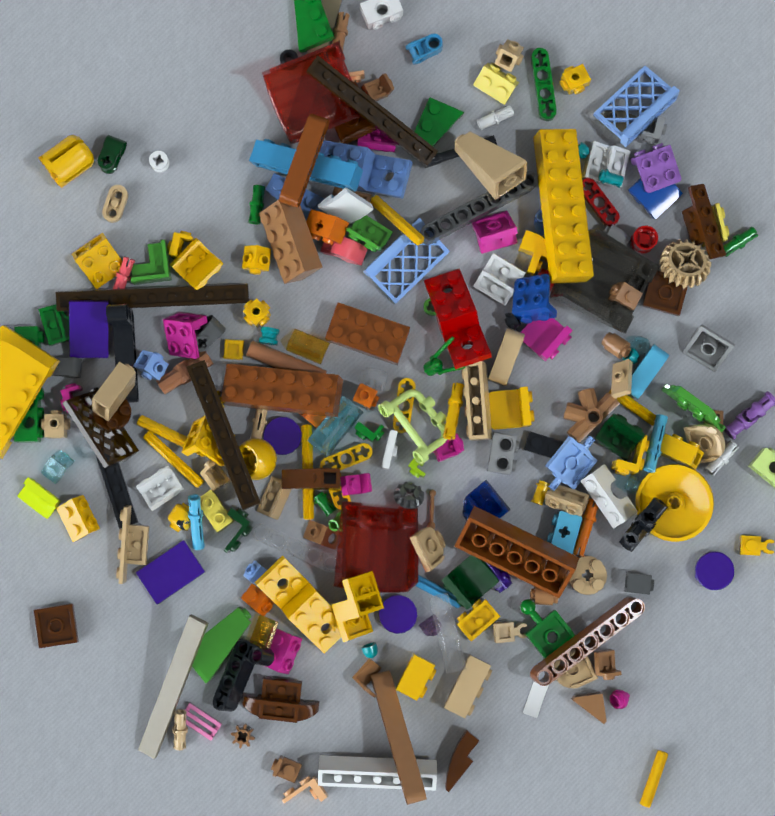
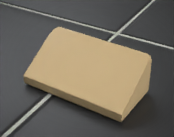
(273, 499)

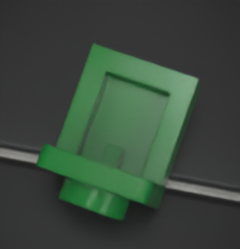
(363, 432)

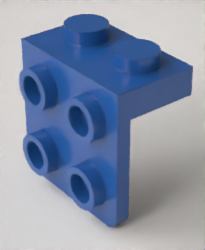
(532, 299)

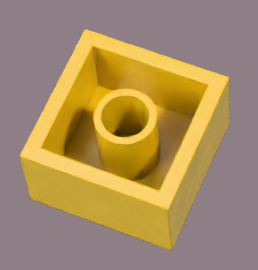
(416, 676)

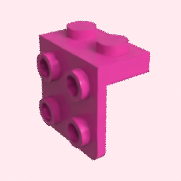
(546, 337)

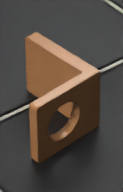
(320, 534)
(364, 674)

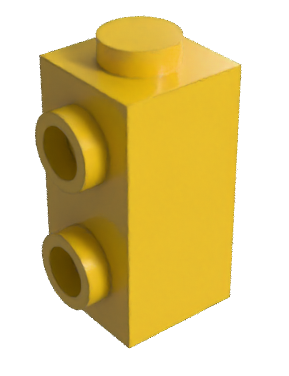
(679, 451)

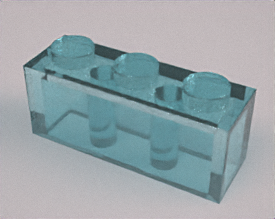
(333, 429)

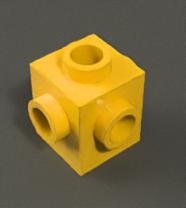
(575, 79)
(256, 259)
(260, 319)

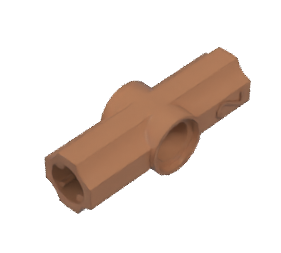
(180, 374)

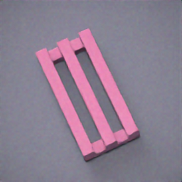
(214, 730)

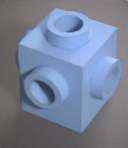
(151, 365)

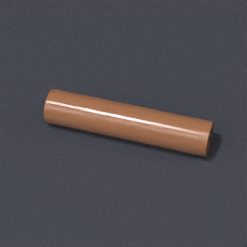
(279, 359)

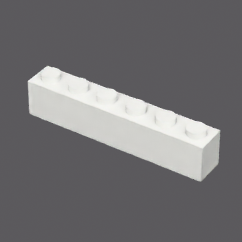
(370, 772)

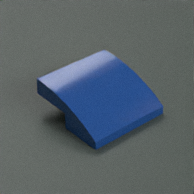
(656, 201)

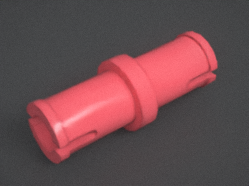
(123, 275)

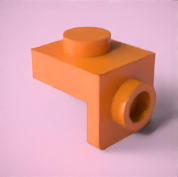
(366, 396)
(257, 600)

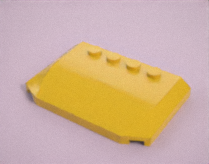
(22, 375)

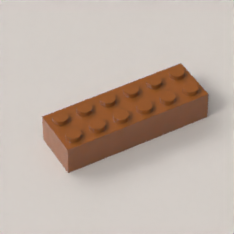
(282, 390)
(517, 552)

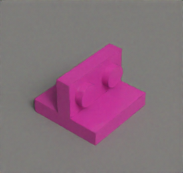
(495, 232)

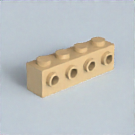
(477, 401)

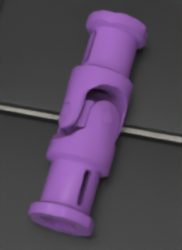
(751, 414)

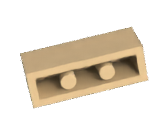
(468, 687)

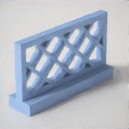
(644, 119)
(393, 250)

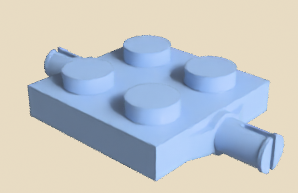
(571, 463)

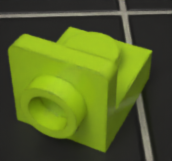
(414, 470)

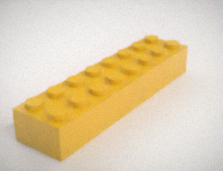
(563, 206)

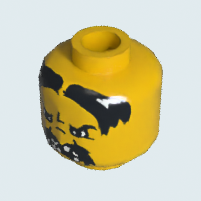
(179, 517)

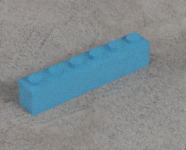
(326, 170)

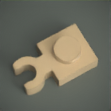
(507, 631)

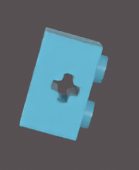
(571, 524)

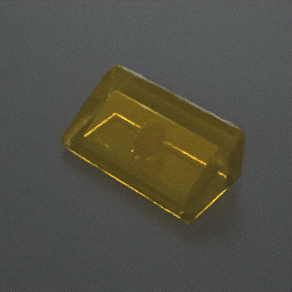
(307, 346)
(264, 630)

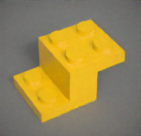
(353, 613)

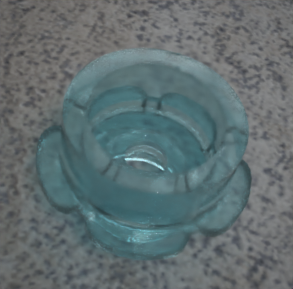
(645, 345)
(632, 484)

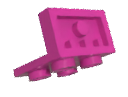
(181, 333)

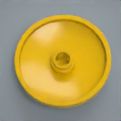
(687, 498)

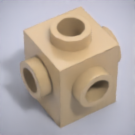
(509, 55)
(49, 428)

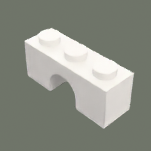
(599, 488)

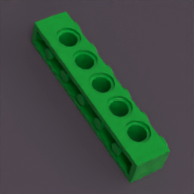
(34, 433)

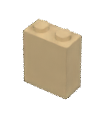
(114, 391)

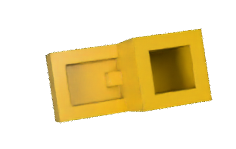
(533, 245)

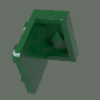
(619, 436)
(242, 518)
(470, 581)

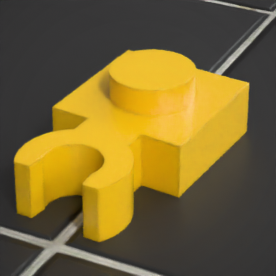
(752, 545)

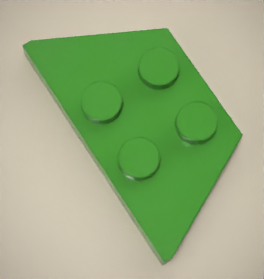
(687, 401)

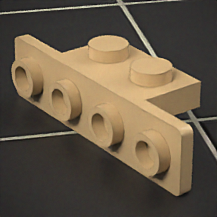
(133, 544)

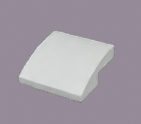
(605, 157)
(346, 206)
(498, 279)

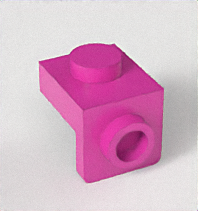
(67, 393)
(450, 449)

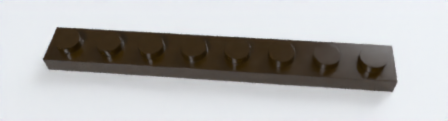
(371, 111)
(223, 435)

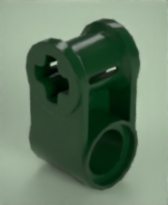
(112, 150)

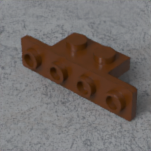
(702, 223)

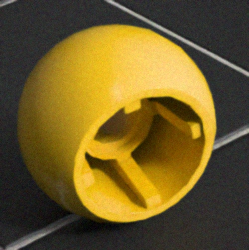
(258, 457)

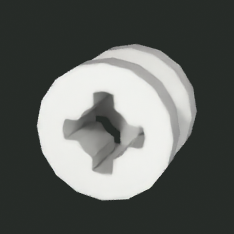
(161, 164)

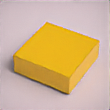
(233, 349)

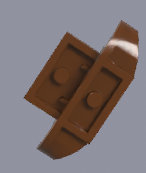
(280, 701)

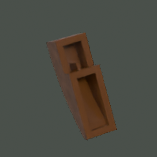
(460, 760)

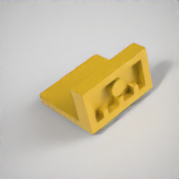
(98, 260)
(202, 440)

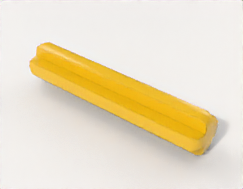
(637, 408)
(654, 778)

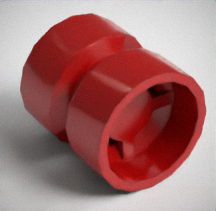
(644, 239)

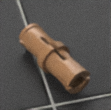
(340, 30)

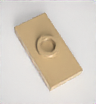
(621, 378)

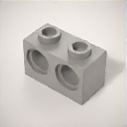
(497, 452)

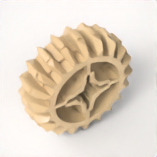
(680, 253)

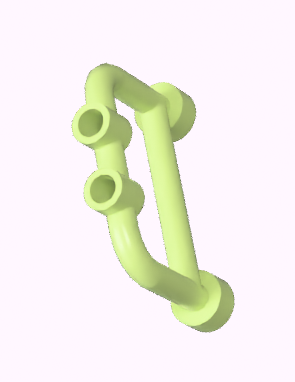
(426, 404)

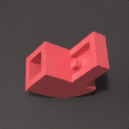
(348, 250)

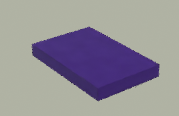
(88, 329)
(170, 572)

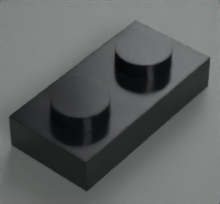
(542, 445)

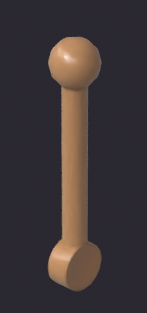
(432, 493)

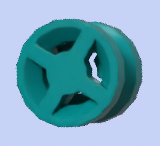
(269, 336)

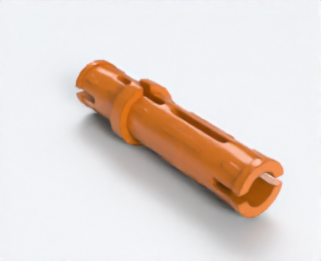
(585, 528)

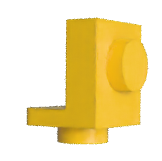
(176, 245)

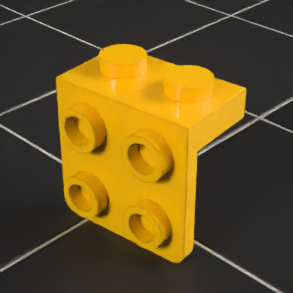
(196, 264)
(511, 408)
(624, 468)

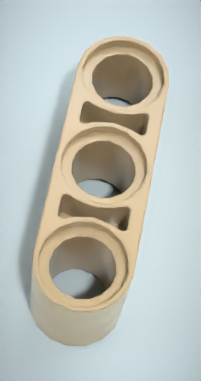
(506, 356)

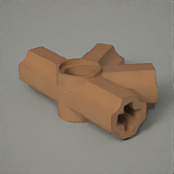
(588, 406)

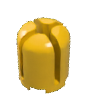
(67, 160)

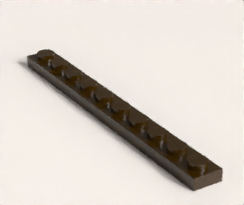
(159, 296)

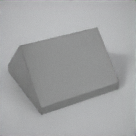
(708, 347)

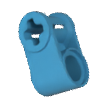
(423, 48)

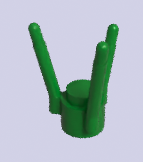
(435, 365)

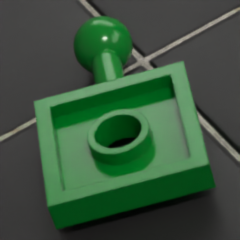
(538, 634)

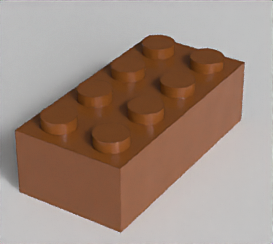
(367, 333)

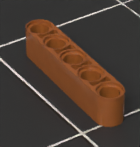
(304, 160)

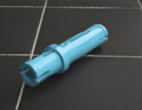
(655, 443)
(195, 515)

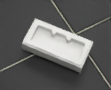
(391, 449)

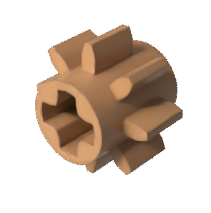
(242, 741)

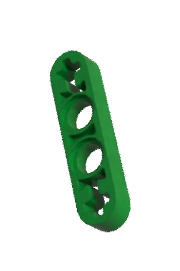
(543, 84)

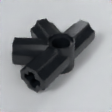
(643, 524)

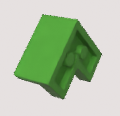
(158, 268)

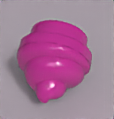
(619, 699)

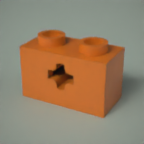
(326, 226)

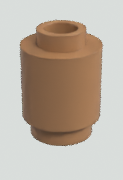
(616, 345)
(542, 598)

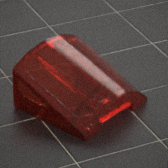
(298, 94)
(377, 542)

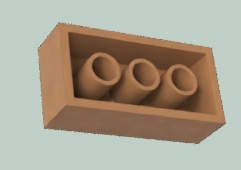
(290, 241)

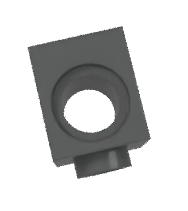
(638, 583)

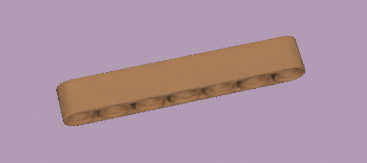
(398, 737)

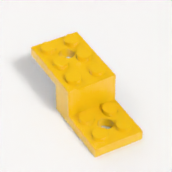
(300, 603)

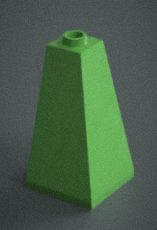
(220, 642)

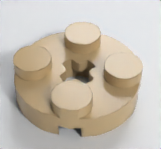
(595, 582)

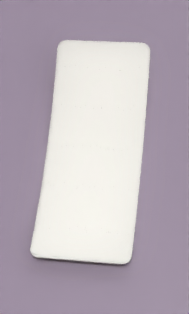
(535, 700)

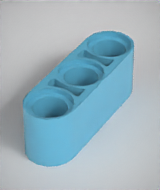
(647, 370)

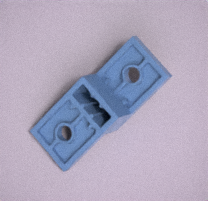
(374, 168)

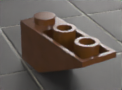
(311, 479)

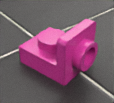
(356, 484)

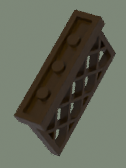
(117, 439)

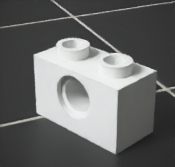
(376, 20)

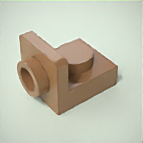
(286, 768)

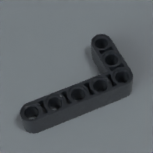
(122, 320)

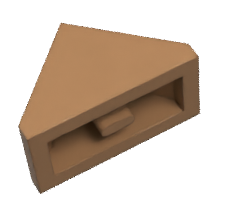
(593, 704)

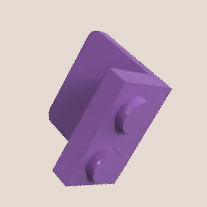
(657, 167)

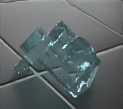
(57, 466)

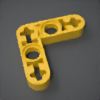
(357, 448)

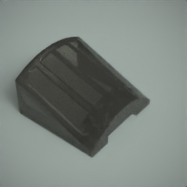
(611, 264)

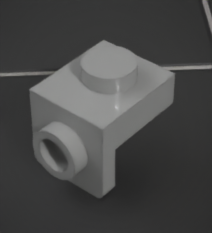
(658, 130)

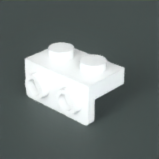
(160, 487)

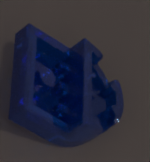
(486, 499)

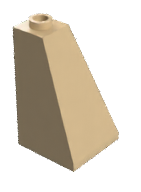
(491, 164)

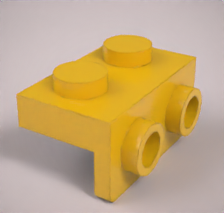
(78, 518)
(477, 619)

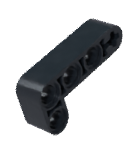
(237, 672)

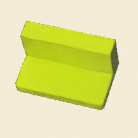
(39, 498)

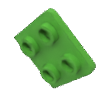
(371, 232)

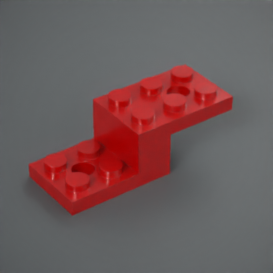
(457, 318)

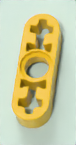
(410, 401)

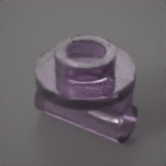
(428, 627)

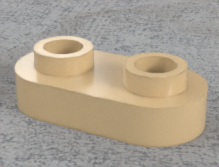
(115, 204)

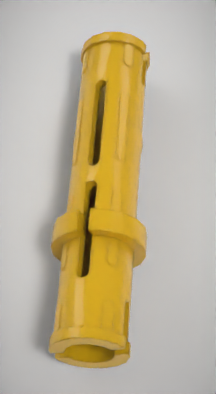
(455, 403)

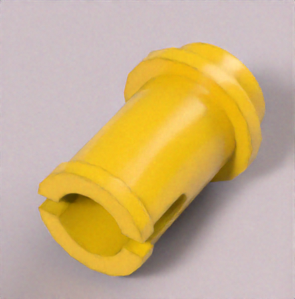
(540, 492)

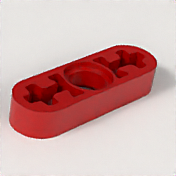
(597, 210)

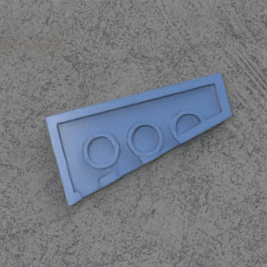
(309, 201)

